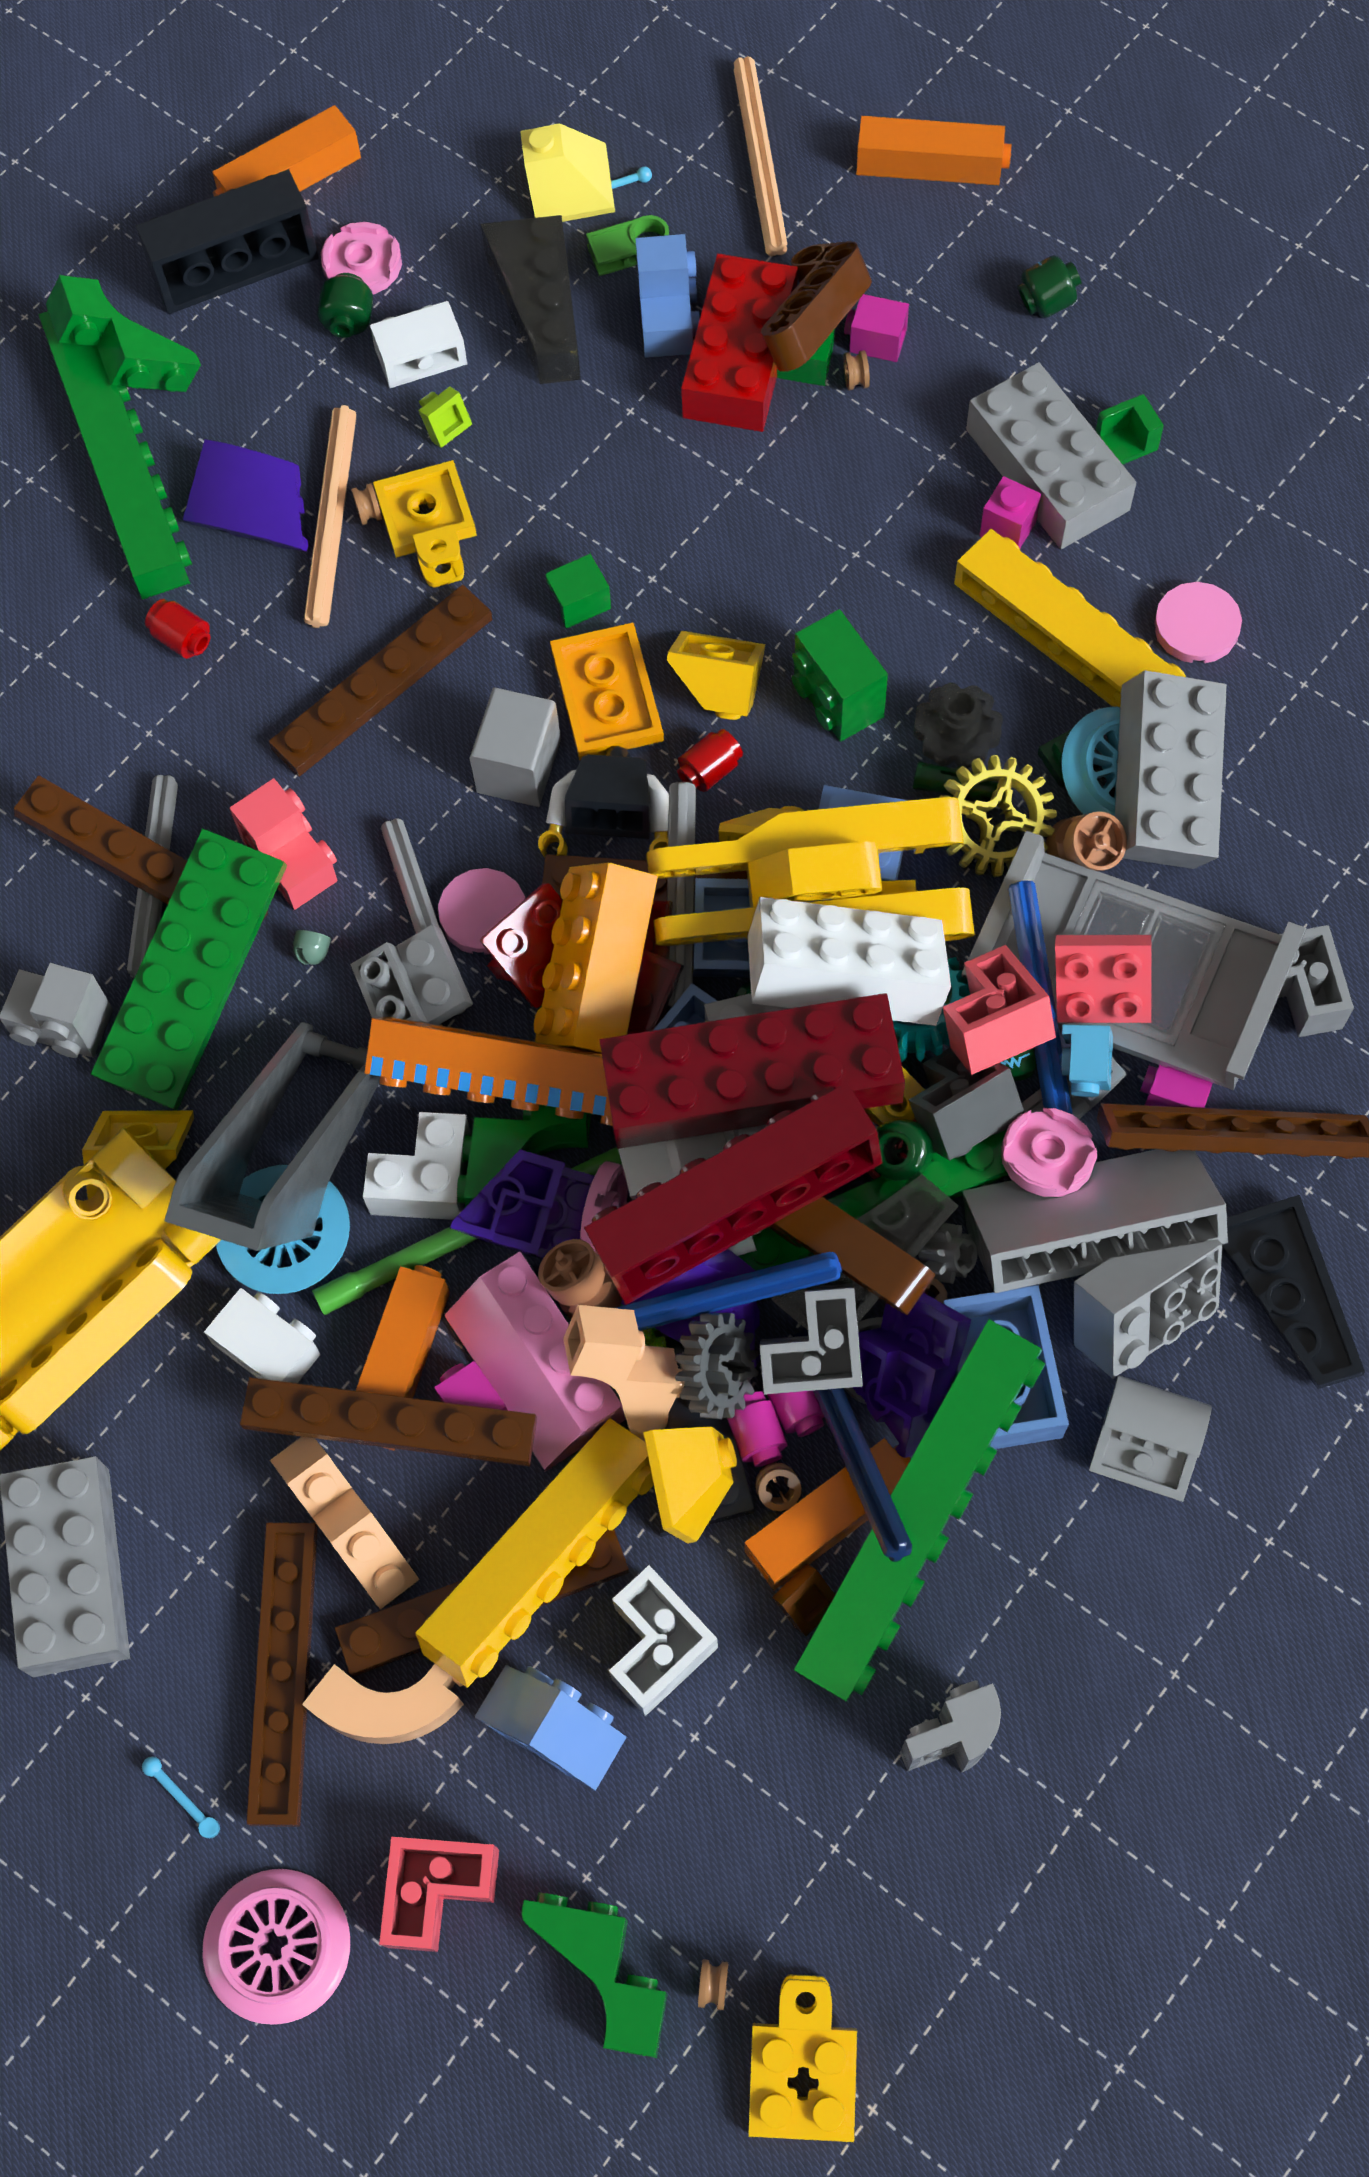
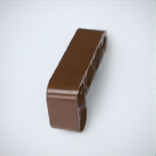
(829, 286)
(860, 1250)

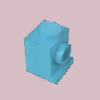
(1088, 1059)

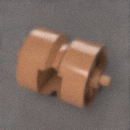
(1089, 840)
(577, 1277)

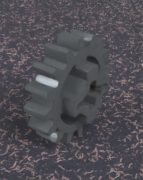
(717, 1365)

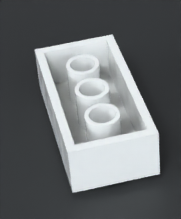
(840, 953)

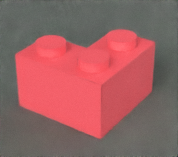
(274, 825)
(1002, 1013)
(424, 1875)

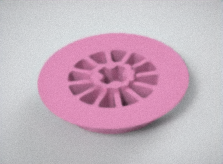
(325, 1970)

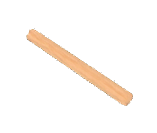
(760, 157)
(330, 517)

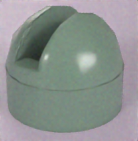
(310, 947)

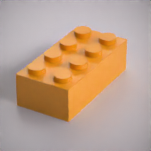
(595, 955)

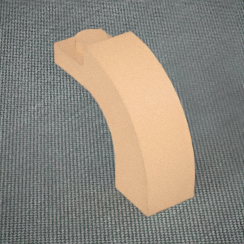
(381, 1715)

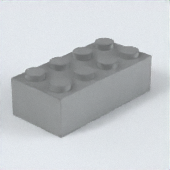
(1050, 447)
(1170, 768)
(63, 1567)

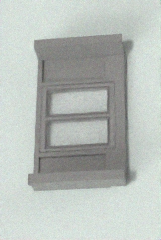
(1209, 971)

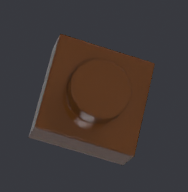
(805, 1599)

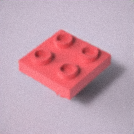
(1103, 978)

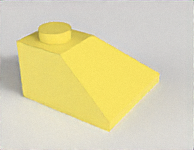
(567, 173)

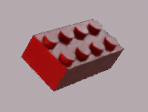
(730, 365)

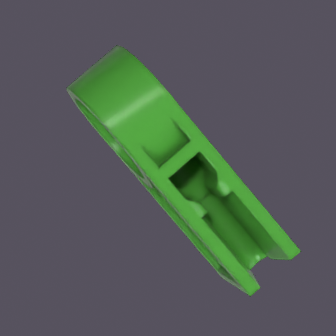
(616, 245)

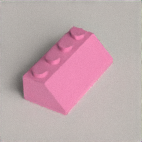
(519, 1346)

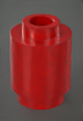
(178, 628)
(709, 760)

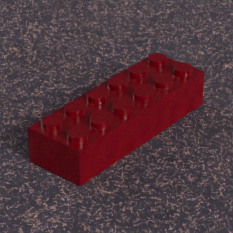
(748, 1068)
(735, 1192)

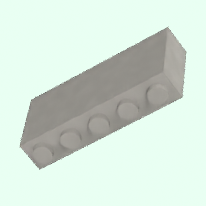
(1122, 1210)

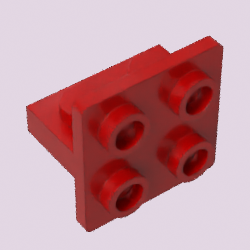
(523, 943)

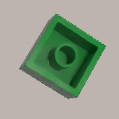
(839, 676)

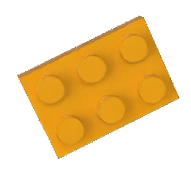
(606, 690)

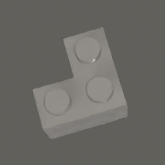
(1317, 985)
(57, 1010)
(826, 1355)

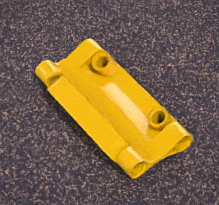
(86, 1278)

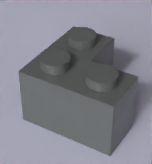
(964, 1107)

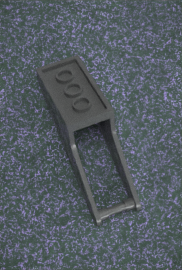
(210, 1183)

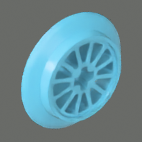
(1079, 758)
(299, 1276)

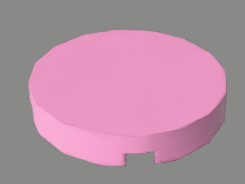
(363, 251)
(1197, 622)
(475, 905)
(1048, 1152)
(607, 1190)

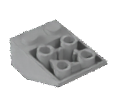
(1144, 1302)

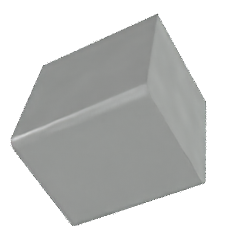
(515, 747)

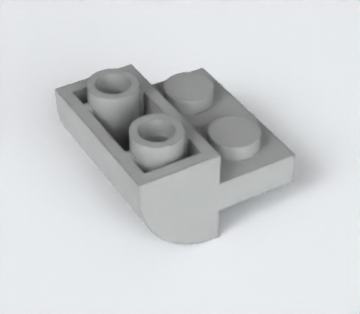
(413, 979)
(1150, 1438)
(967, 1730)

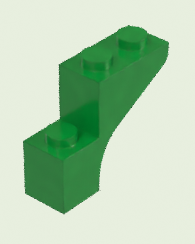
(128, 350)
(500, 1139)
(595, 1945)

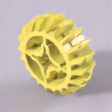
(1015, 820)

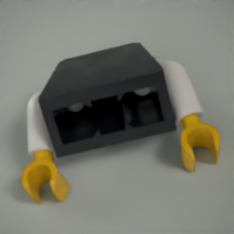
(608, 798)

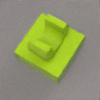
(444, 415)

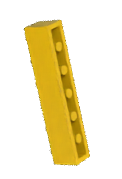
(1055, 617)
(537, 1554)

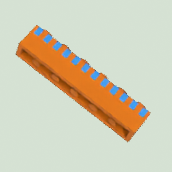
(488, 1067)

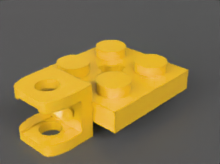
(433, 534)
(806, 2041)

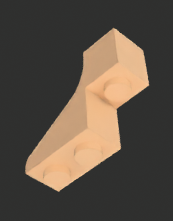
(610, 1348)
(345, 1520)

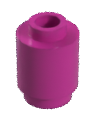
(798, 1412)
(758, 1431)

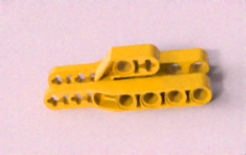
(820, 858)

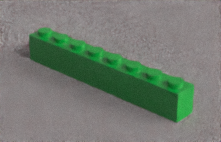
(122, 468)
(925, 1499)

